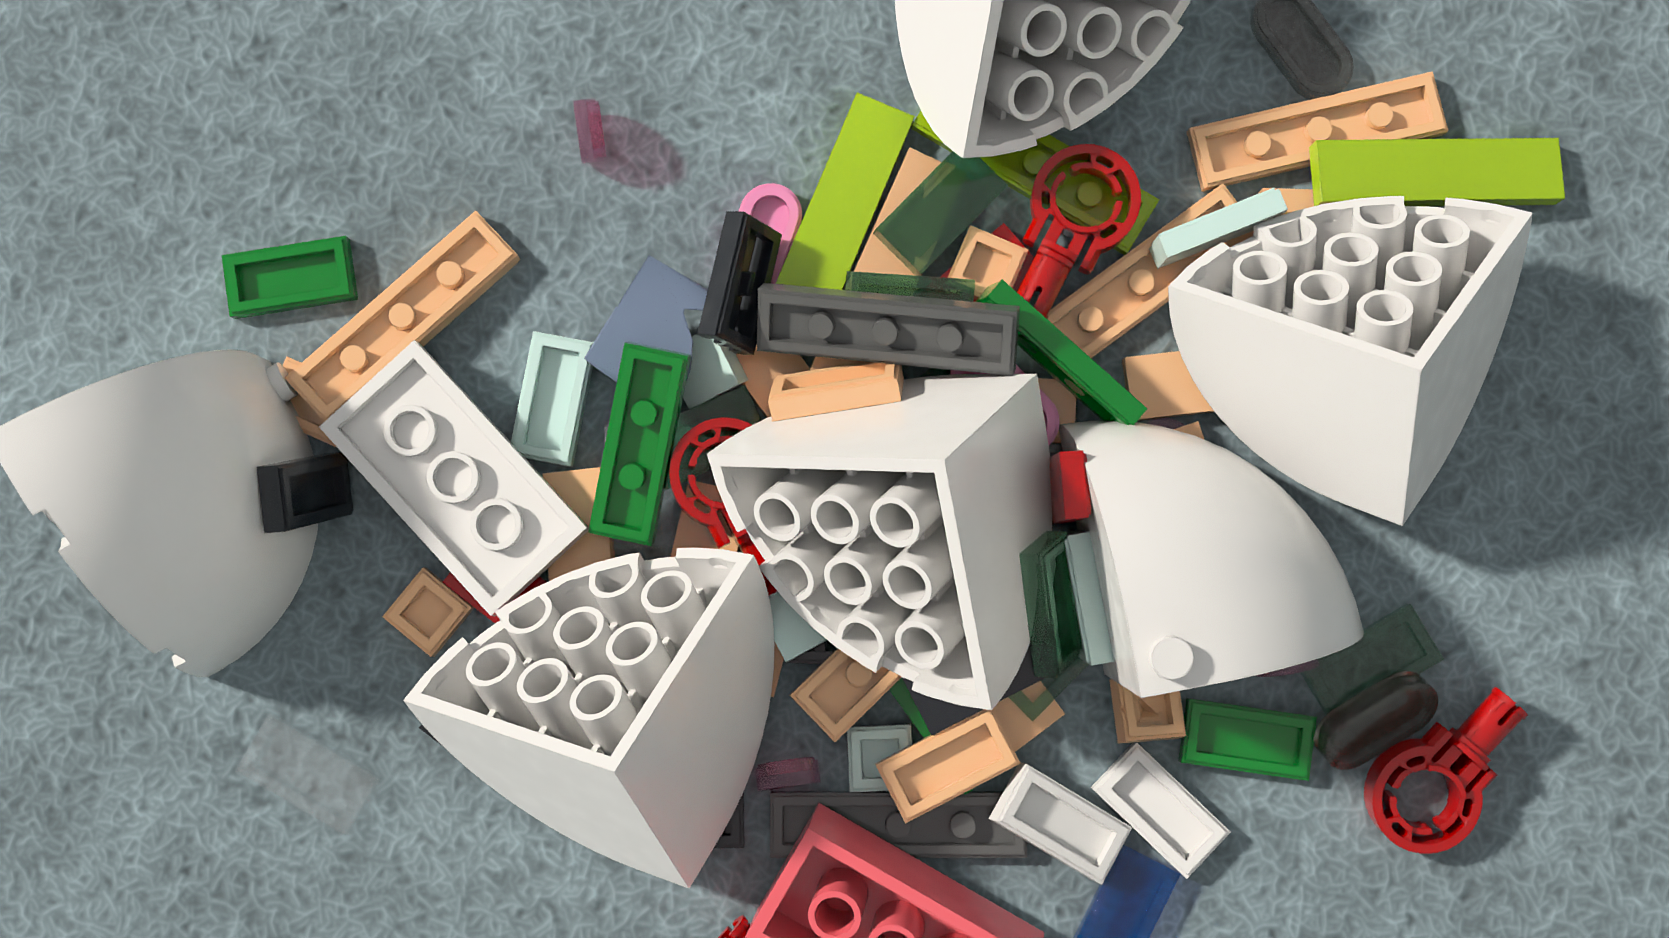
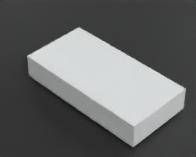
(1160, 809)
(1060, 823)

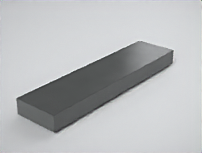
(888, 328)
(948, 831)

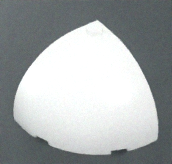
(1021, 69)
(1353, 338)
(165, 501)
(904, 525)
(1203, 562)
(618, 703)

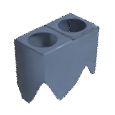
(648, 315)

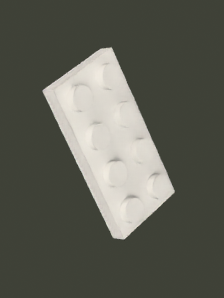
(454, 478)

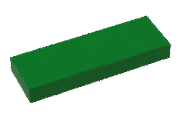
(1066, 360)
(639, 443)

